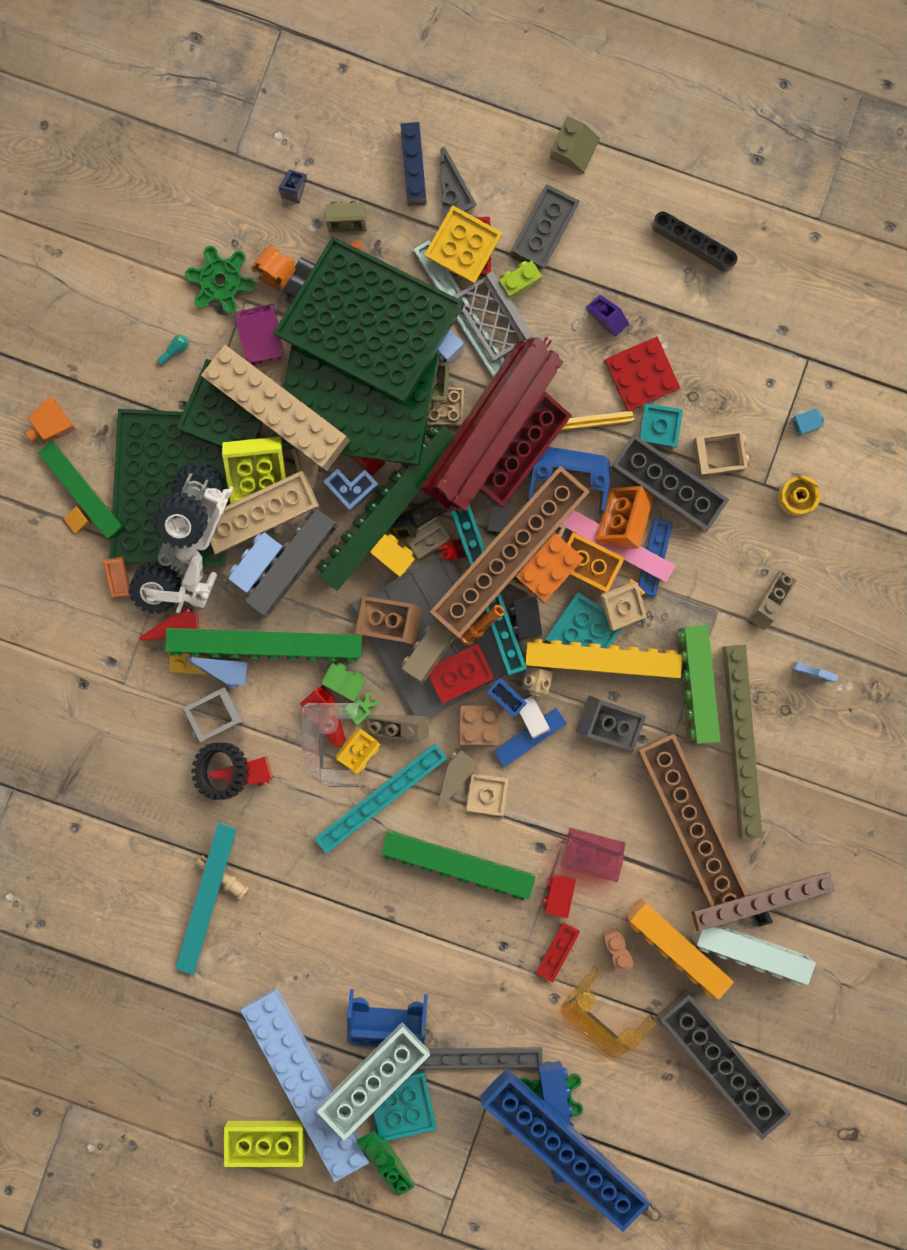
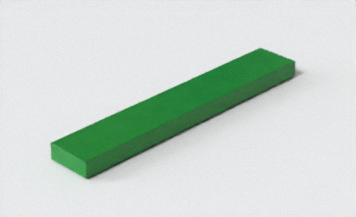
(80, 490)

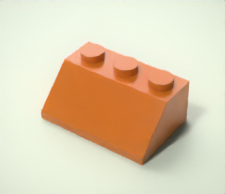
(625, 517)

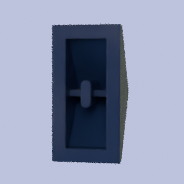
(292, 186)

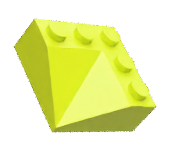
(253, 465)

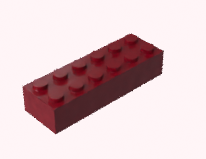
(525, 449)

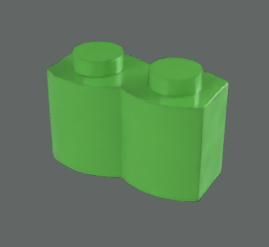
(343, 681)

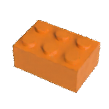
(549, 567)

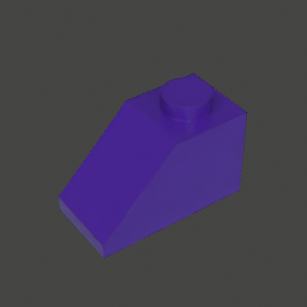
(608, 315)

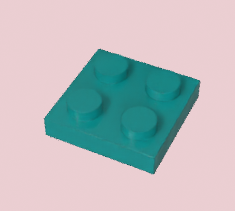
(661, 425)

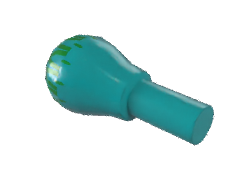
(177, 345)

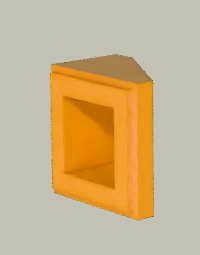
(77, 520)

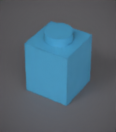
(808, 422)

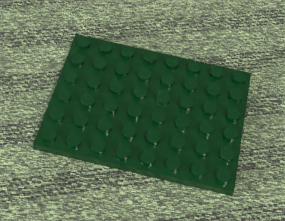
(369, 319)
(370, 418)
(145, 465)

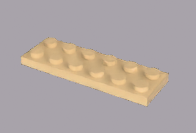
(263, 511)

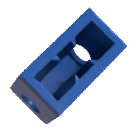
(507, 697)

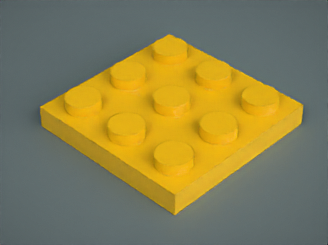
(463, 244)

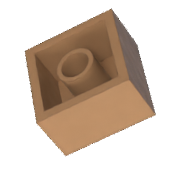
(479, 725)

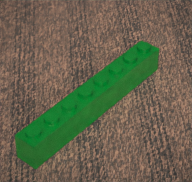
(458, 864)

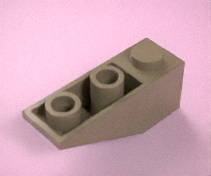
(772, 600)
(400, 727)

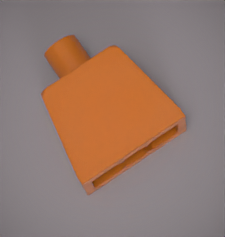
(49, 422)

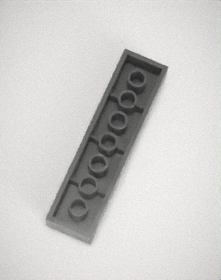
(724, 1064)

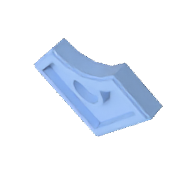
(815, 672)

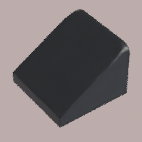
(405, 528)

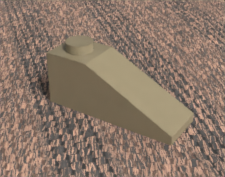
(457, 772)

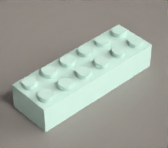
(755, 952)
(373, 1081)

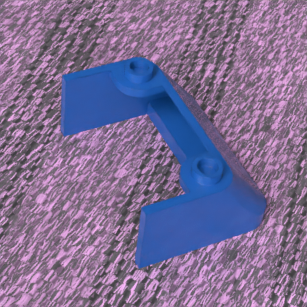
(577, 461)
(373, 1025)

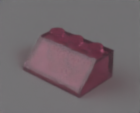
(593, 854)

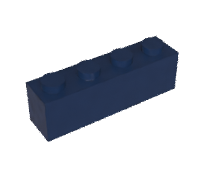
(413, 163)

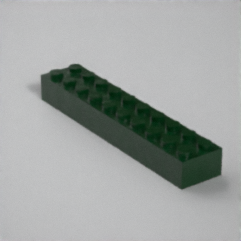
(381, 512)

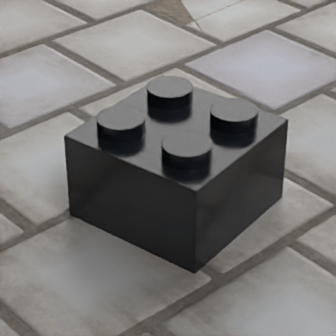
(526, 618)

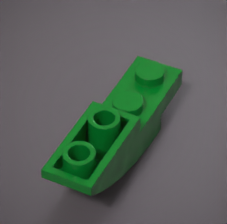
(387, 1162)

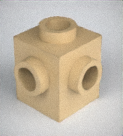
(537, 681)

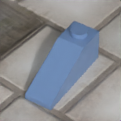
(224, 671)

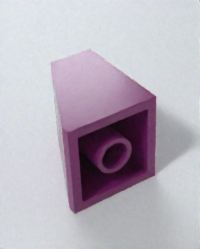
(257, 335)

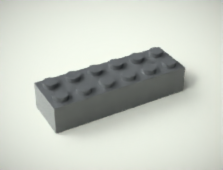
(669, 483)
(291, 563)

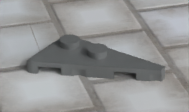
(453, 186)

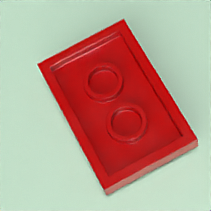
(460, 673)

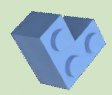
(353, 492)

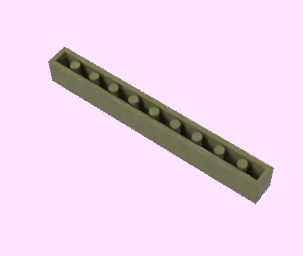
(742, 742)

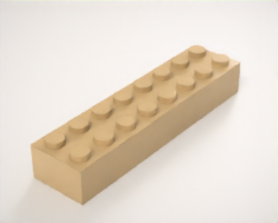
(275, 407)

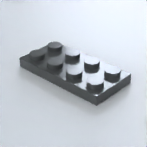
(545, 226)

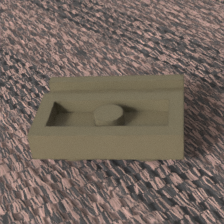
(428, 538)

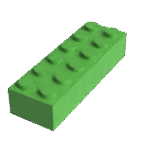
(699, 684)

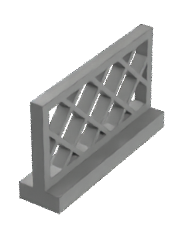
(506, 306)

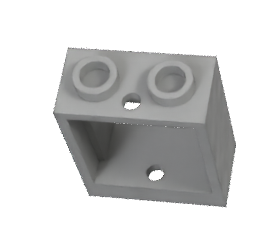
(230, 705)

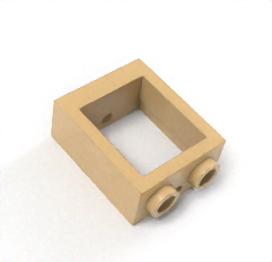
(701, 456)

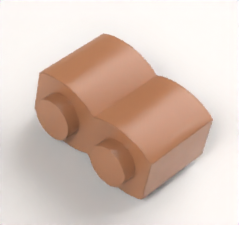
(616, 945)

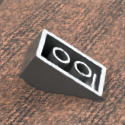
(610, 723)

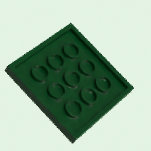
(216, 416)

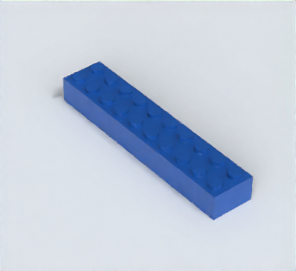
(564, 1149)

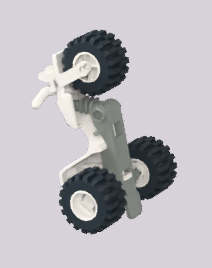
(185, 524)

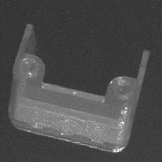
(319, 720)

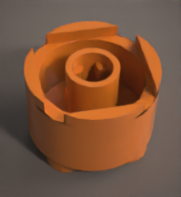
(274, 268)

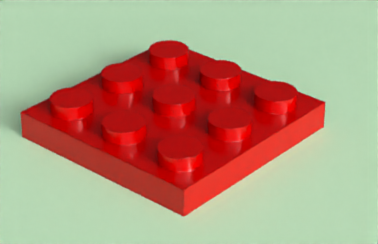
(642, 374)

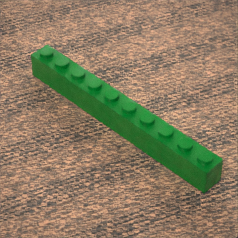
(263, 643)

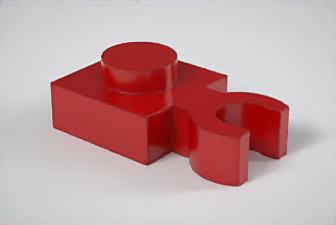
(452, 550)

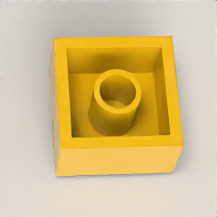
(392, 555)

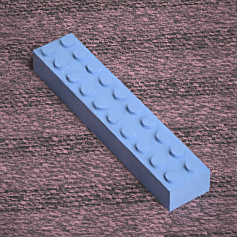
(301, 1079)

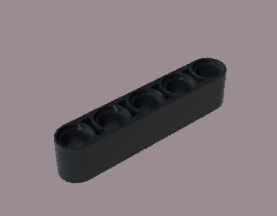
(698, 250)

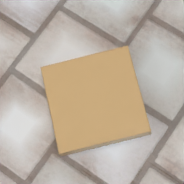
(623, 606)
(487, 794)

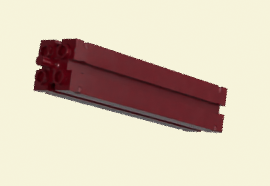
(492, 424)

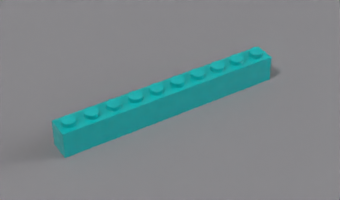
(501, 628)

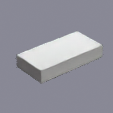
(533, 718)

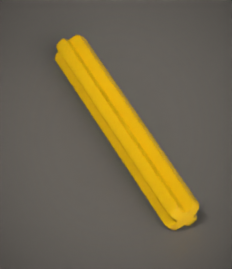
(599, 420)

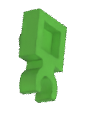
(363, 708)

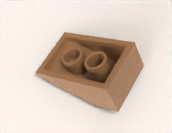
(389, 620)

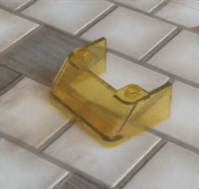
(577, 1009)

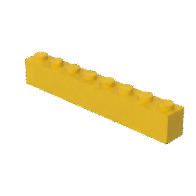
(603, 660)

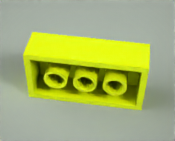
(264, 1144)

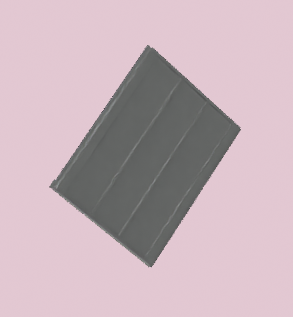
(425, 588)

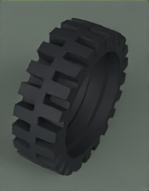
(238, 771)

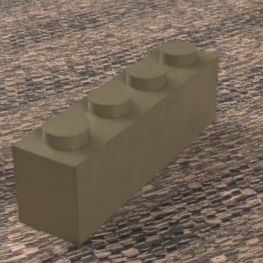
(427, 652)

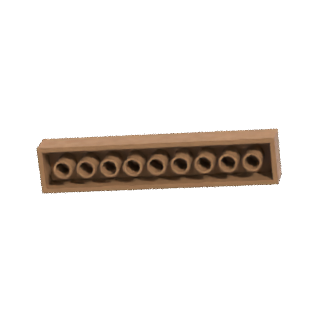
(509, 552)
(692, 820)

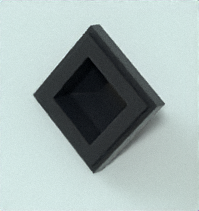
(763, 919)

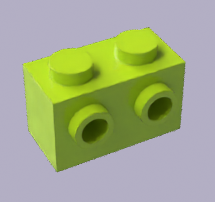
(521, 279)

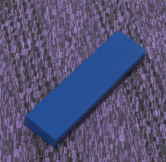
(658, 545)
(524, 741)

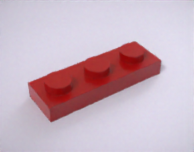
(557, 952)

